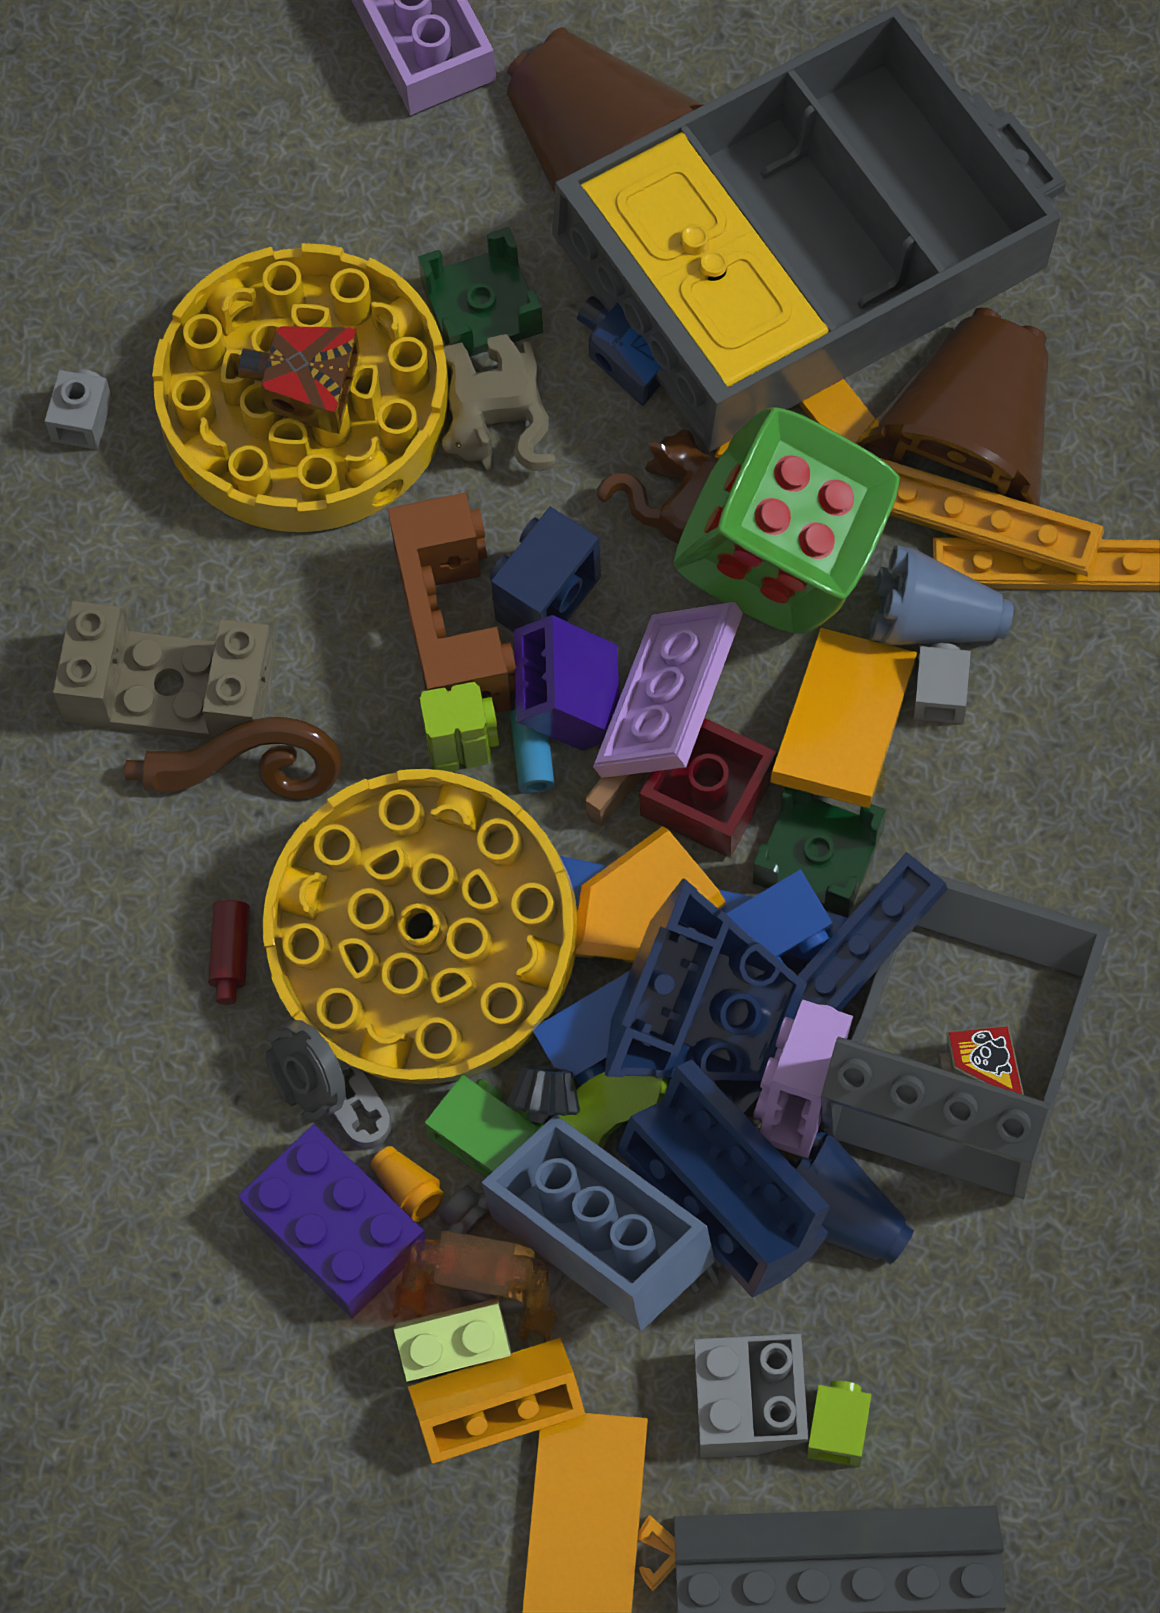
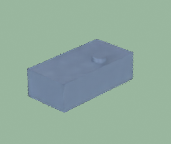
(598, 1222)

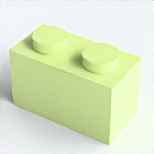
(452, 1339)

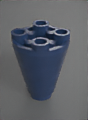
(859, 1212)

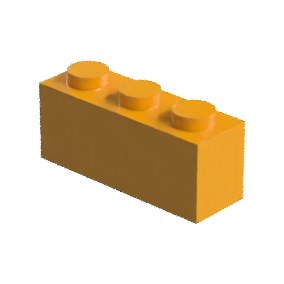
(496, 1400)

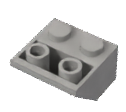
(750, 1394)

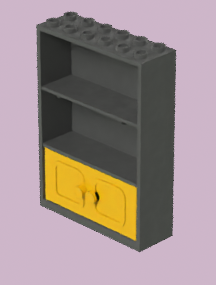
(805, 224)

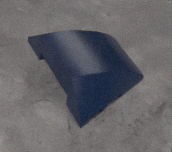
(700, 996)

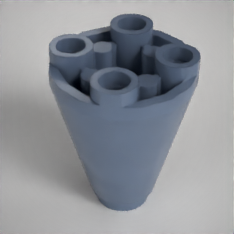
(934, 604)

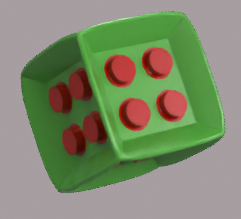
(787, 521)

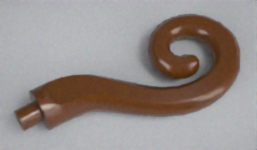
(183, 769)

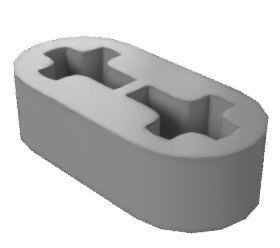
(372, 1105)

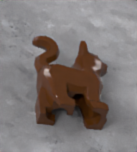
(675, 458)

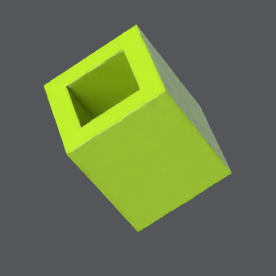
(839, 1423)

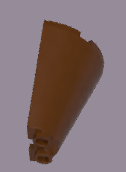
(586, 103)
(974, 406)

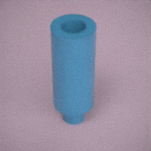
(531, 758)

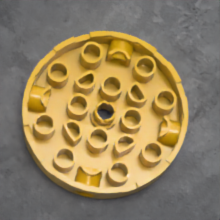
(273, 466)
(437, 1001)

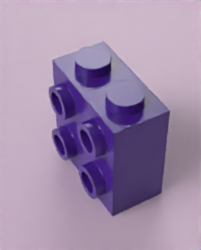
(565, 681)

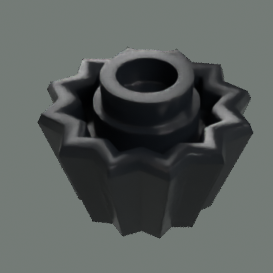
(544, 1093)

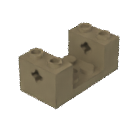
(113, 673)

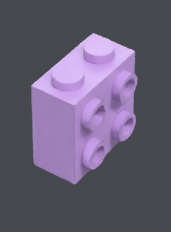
(796, 1077)

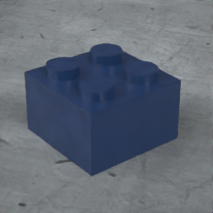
(546, 572)

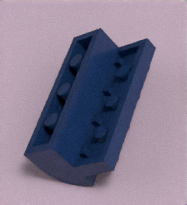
(729, 1177)

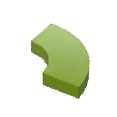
(611, 1102)

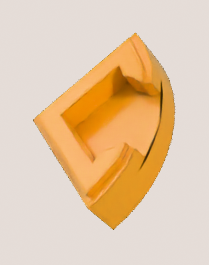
(659, 1538)

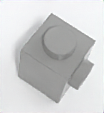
(78, 408)

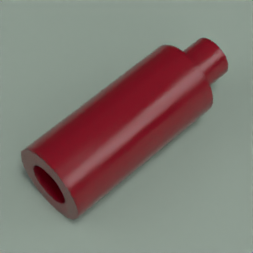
(229, 949)

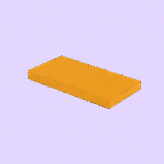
(844, 718)
(586, 1515)

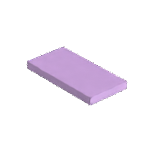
(668, 690)

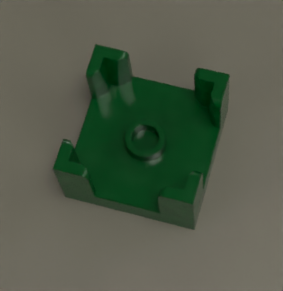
(481, 295)
(825, 843)

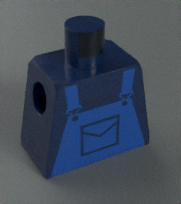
(620, 349)

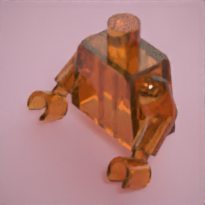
(478, 1268)

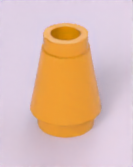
(407, 1183)

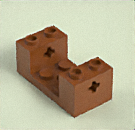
(440, 545)

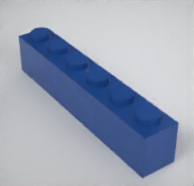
(777, 918)

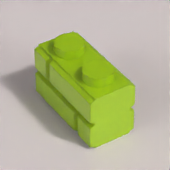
(458, 726)

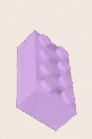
(429, 48)

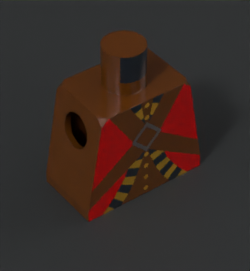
(306, 373)

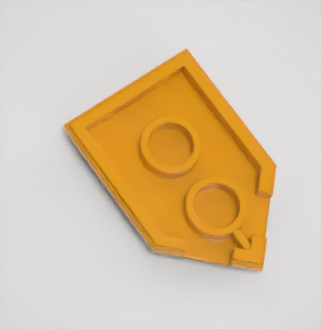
(630, 891)

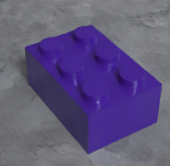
(331, 1220)

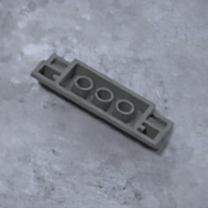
(841, 1561)

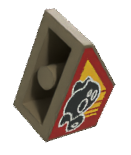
(983, 1055)

